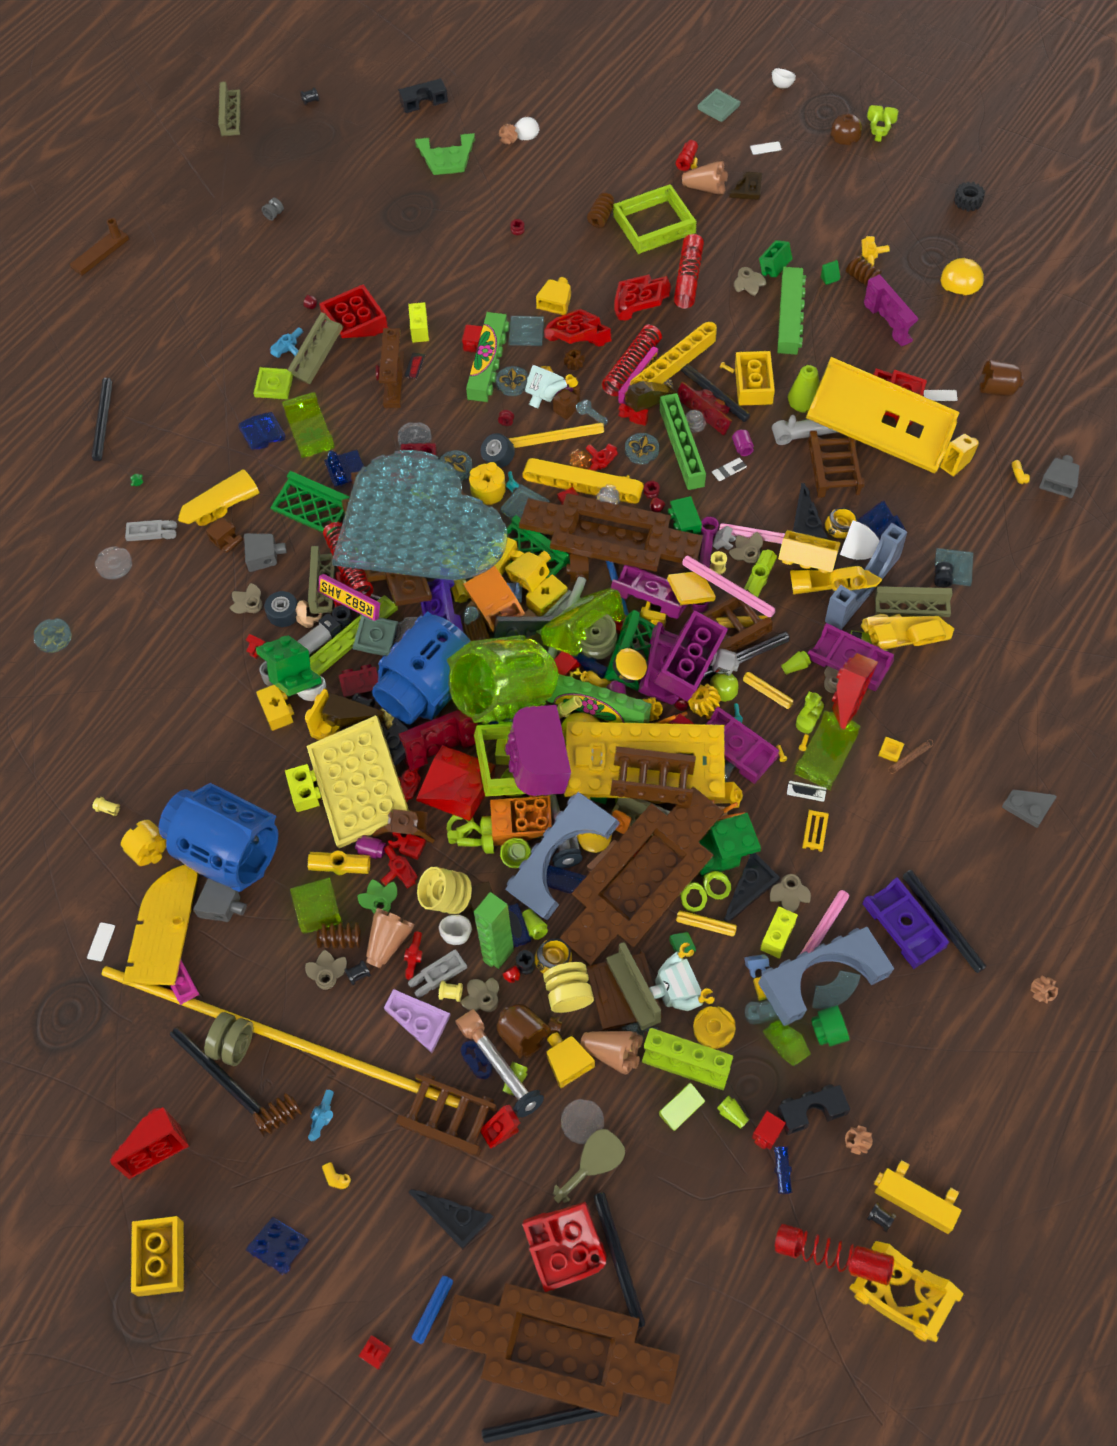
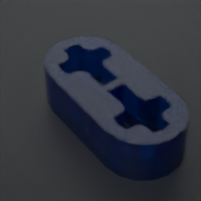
(472, 1062)

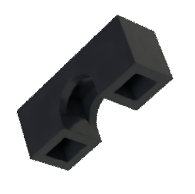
(432, 90)
(829, 1101)

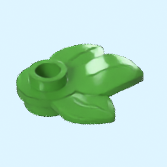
(378, 895)

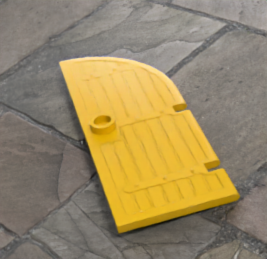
(161, 938)

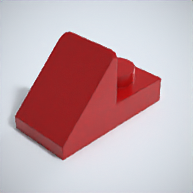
(500, 1126)

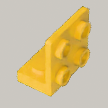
(314, 719)

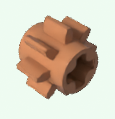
(508, 134)
(1044, 989)
(858, 1140)

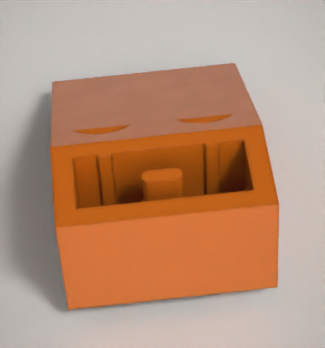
(492, 597)
(520, 818)

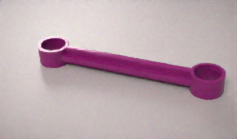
(706, 550)

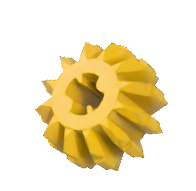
(704, 700)

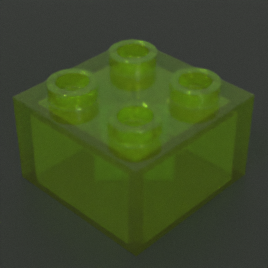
(315, 905)

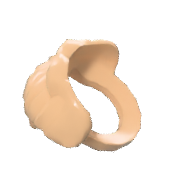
(301, 617)

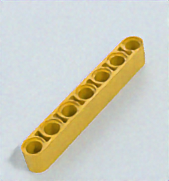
(679, 355)
(580, 479)

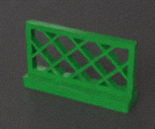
(314, 489)
(541, 543)
(624, 641)

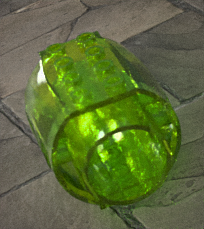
(501, 677)

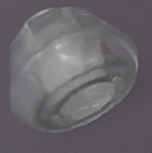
(695, 421)
(608, 494)

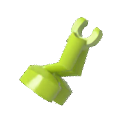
(876, 114)
(810, 713)
(485, 829)

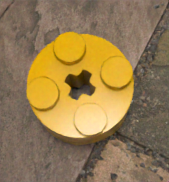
(487, 483)
(144, 843)

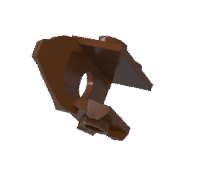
(407, 822)

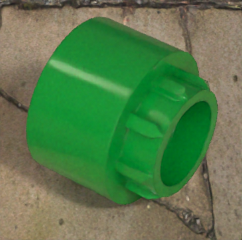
(830, 1027)

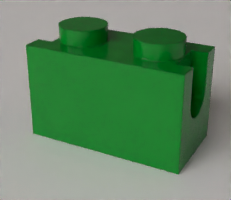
(775, 258)
(685, 516)

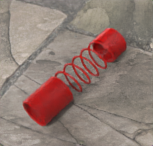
(686, 284)
(864, 1263)

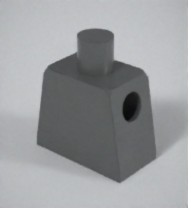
(1061, 477)
(261, 551)
(218, 902)

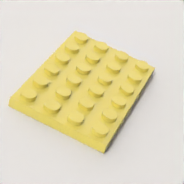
(356, 780)

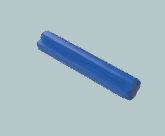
(432, 1309)

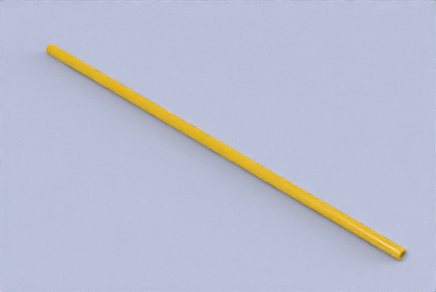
(291, 1040)

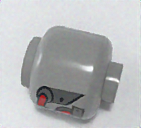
(724, 662)

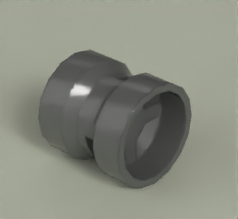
(272, 209)

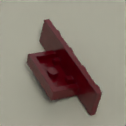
(713, 409)

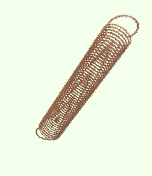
(908, 756)

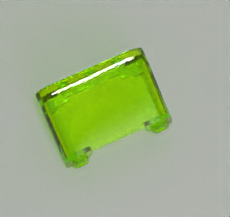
(569, 626)

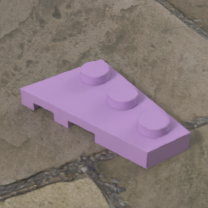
(418, 1018)

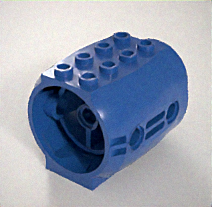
(416, 671)
(219, 835)

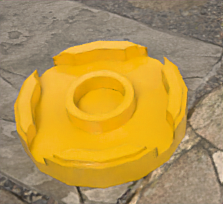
(714, 1027)

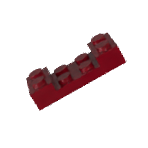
(429, 737)

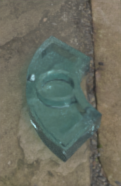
(837, 991)

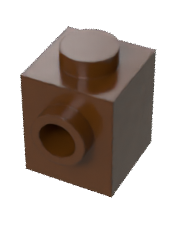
(578, 567)

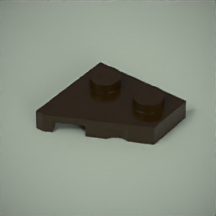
(748, 187)

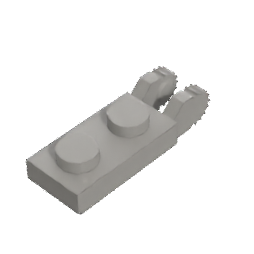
(150, 530)
(439, 971)

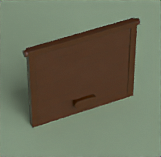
(609, 999)

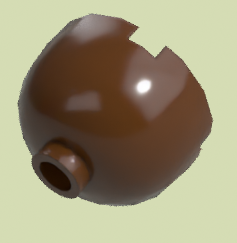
(846, 129)

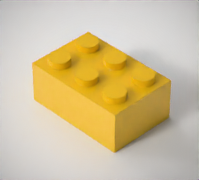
(754, 378)
(809, 551)
(157, 1256)

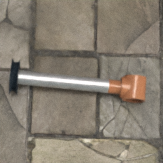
(567, 856)
(473, 1028)

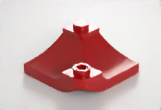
(640, 294)
(578, 327)
(905, 381)
(563, 1246)

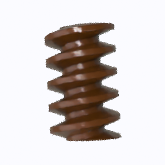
(601, 210)
(861, 270)
(338, 936)
(276, 1113)

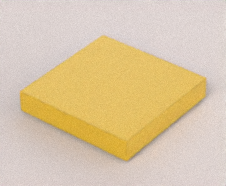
(690, 588)

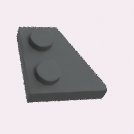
(1029, 805)

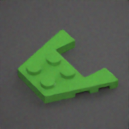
(447, 159)

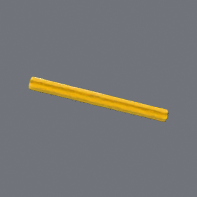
(557, 435)

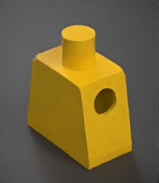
(554, 296)
(961, 449)
(529, 570)
(568, 1059)

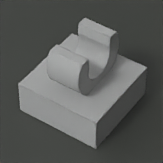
(723, 538)

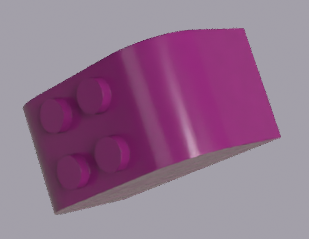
(690, 656)
(538, 751)

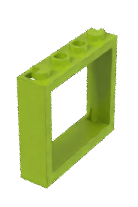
(662, 236)
(493, 787)

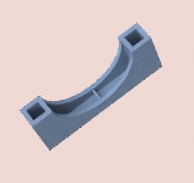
(531, 881)

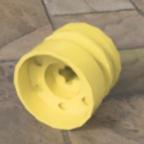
(444, 890)
(568, 987)

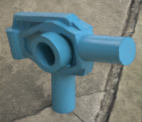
(286, 343)
(321, 1116)

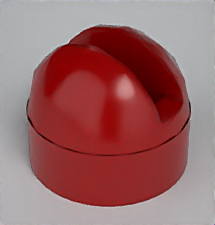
(512, 974)

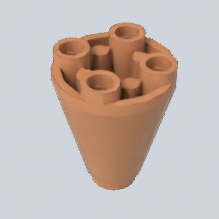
(707, 178)
(386, 937)
(614, 1048)

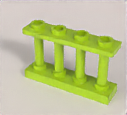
(687, 1059)

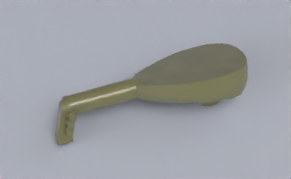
(600, 1155)

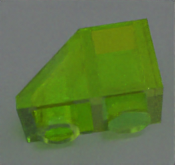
(787, 1042)

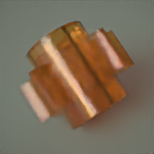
(580, 459)

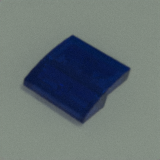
(261, 430)
(879, 519)

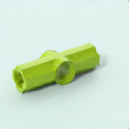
(763, 567)

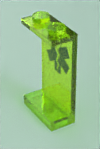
(308, 425)
(827, 751)

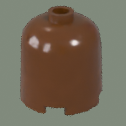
(1001, 378)
(522, 1030)

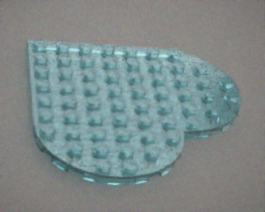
(416, 522)

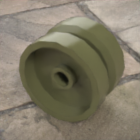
(600, 638)
(228, 1039)

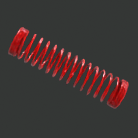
(612, 380)
(357, 584)

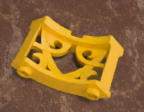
(938, 1286)

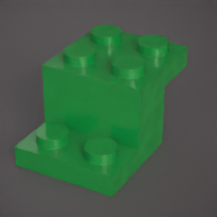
(288, 665)
(728, 842)

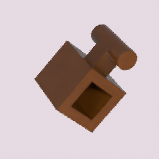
(565, 402)
(223, 535)

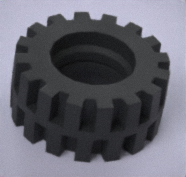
(969, 189)

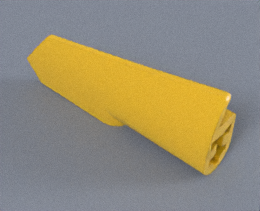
(215, 501)
(851, 578)
(902, 631)

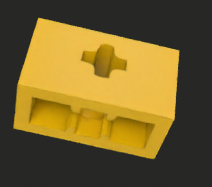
(545, 595)
(275, 707)

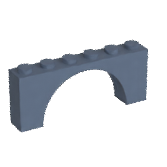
(846, 602)
(856, 950)

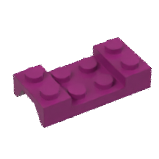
(890, 306)
(649, 588)
(661, 644)
(838, 646)
(744, 747)

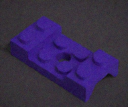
(441, 602)
(921, 938)

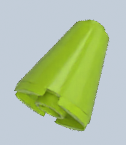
(804, 389)

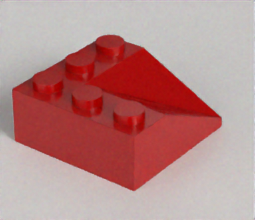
(356, 313)
(851, 687)
(454, 783)
(150, 1143)

